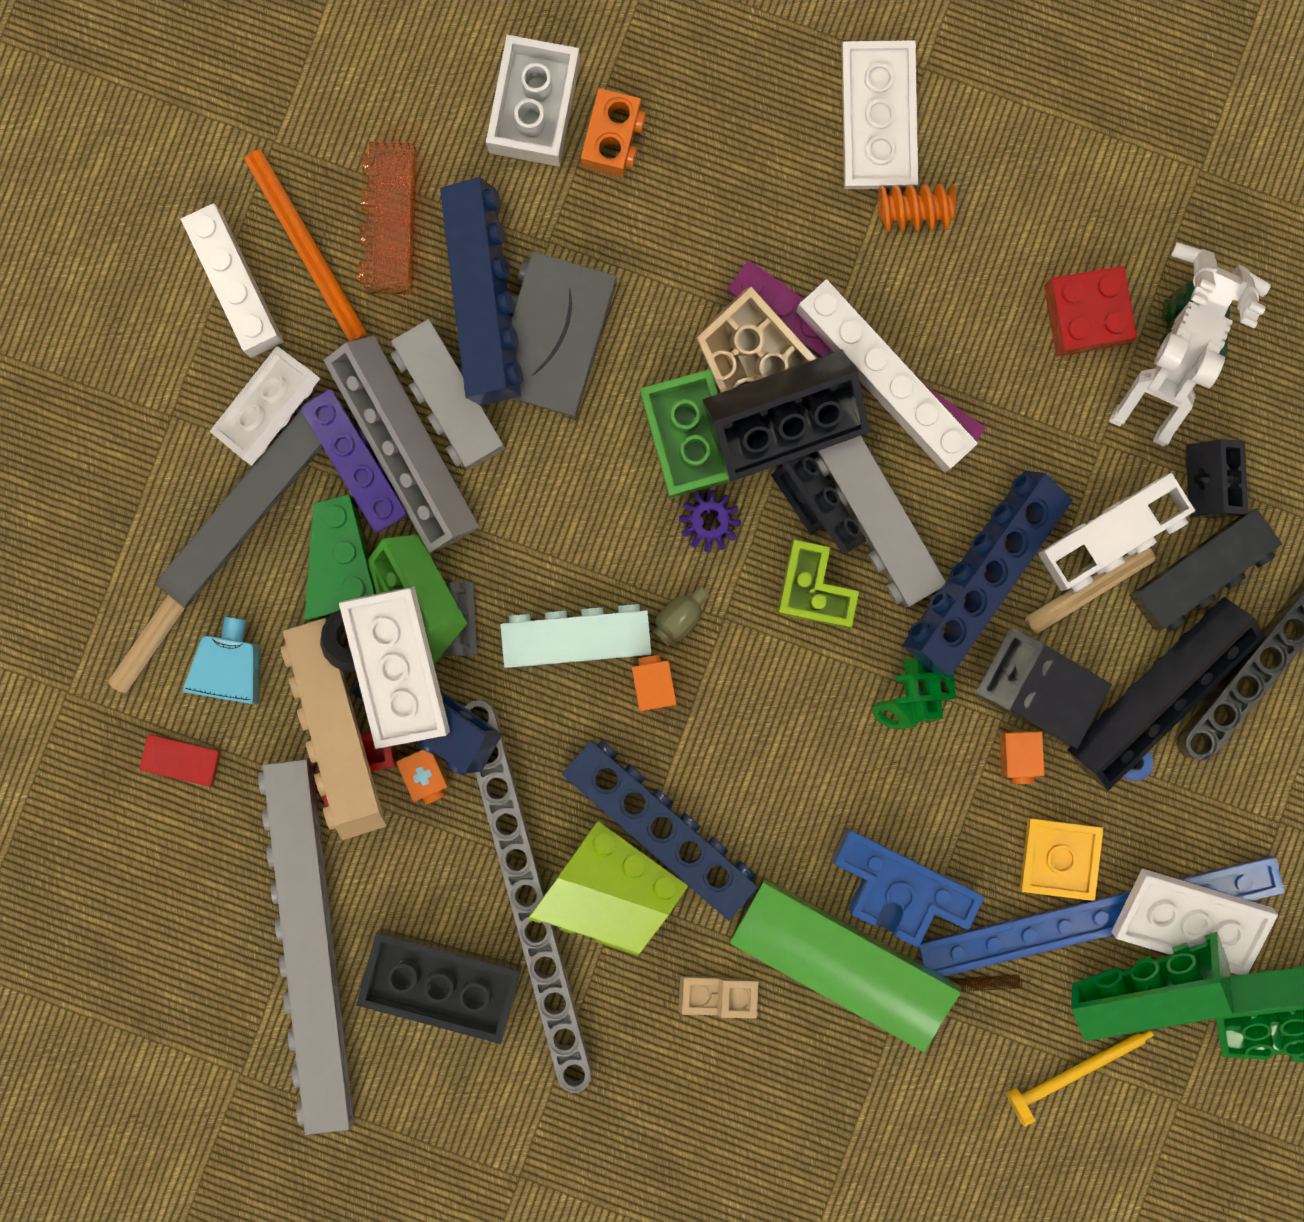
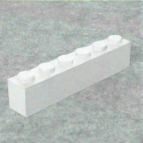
(886, 376)

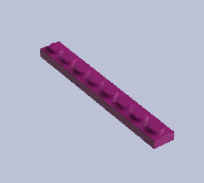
(785, 304)

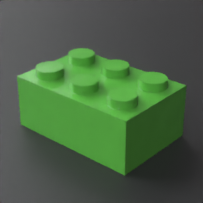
(683, 434)

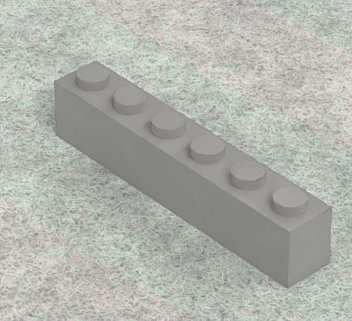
(401, 443)
(882, 520)

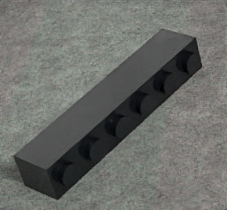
(1167, 692)

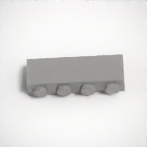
(442, 387)

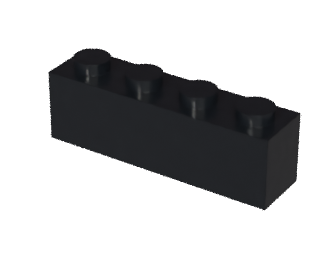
(1205, 570)

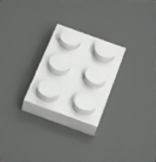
(264, 405)

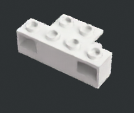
(1120, 530)

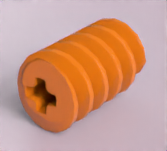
(916, 206)

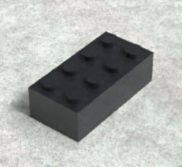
(439, 985)

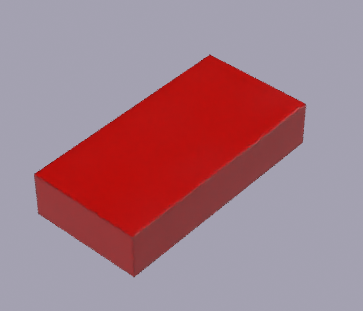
(180, 760)

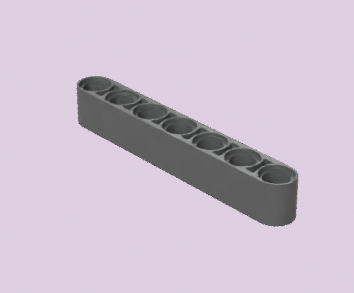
(241, 511)

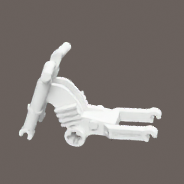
(1193, 346)

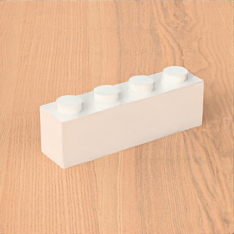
(232, 280)

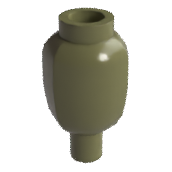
(680, 617)

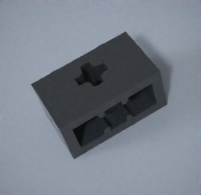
(1217, 478)

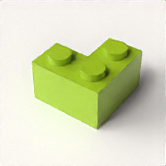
(805, 594)

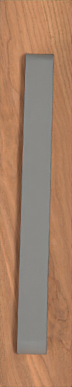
(532, 948)

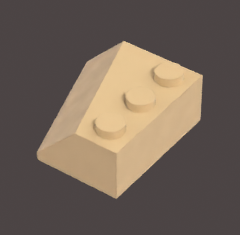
(749, 343)

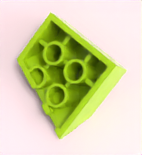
(610, 893)

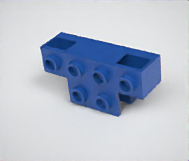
(901, 891)

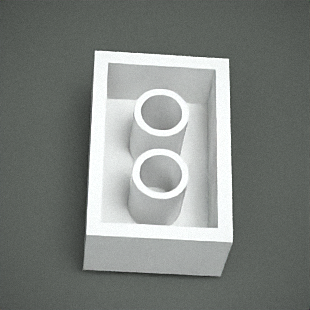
(533, 100)

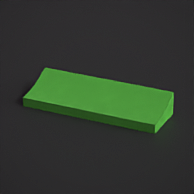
(845, 965)

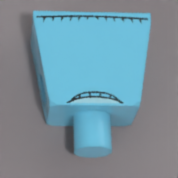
(226, 666)

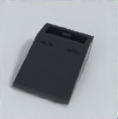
(1043, 688)

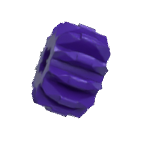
(697, 522)

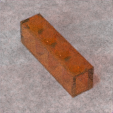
(389, 218)

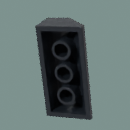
(787, 415)

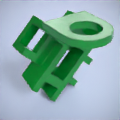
(916, 707)

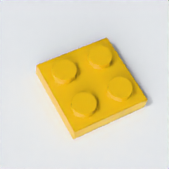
(1061, 859)

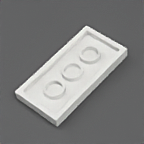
(879, 114)
(394, 667)
(1171, 912)

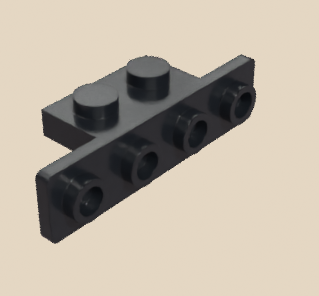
(817, 502)

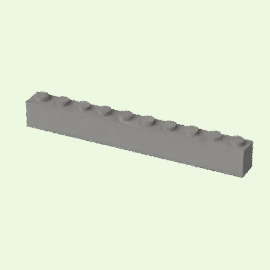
(307, 946)

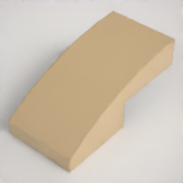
(718, 996)

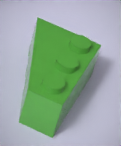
(407, 563)

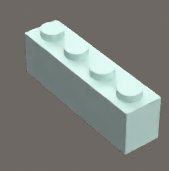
(575, 638)

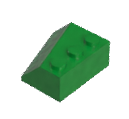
(1265, 1016)

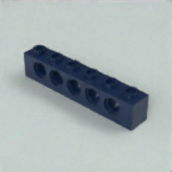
(1003, 564)
(725, 897)

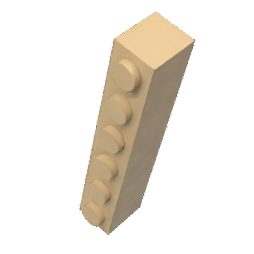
(334, 734)

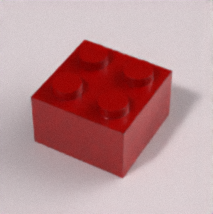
(1090, 311)

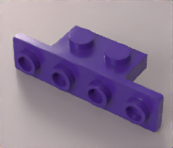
(354, 460)

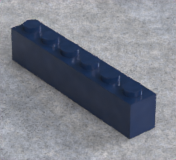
(481, 292)

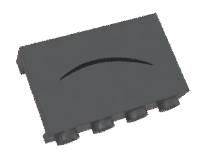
(558, 330)

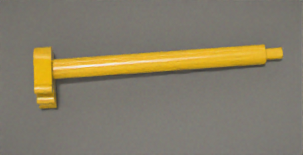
(1021, 1101)

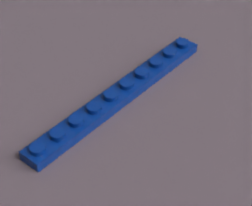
(1078, 921)

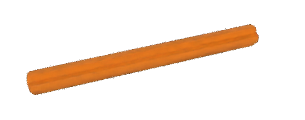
(305, 245)

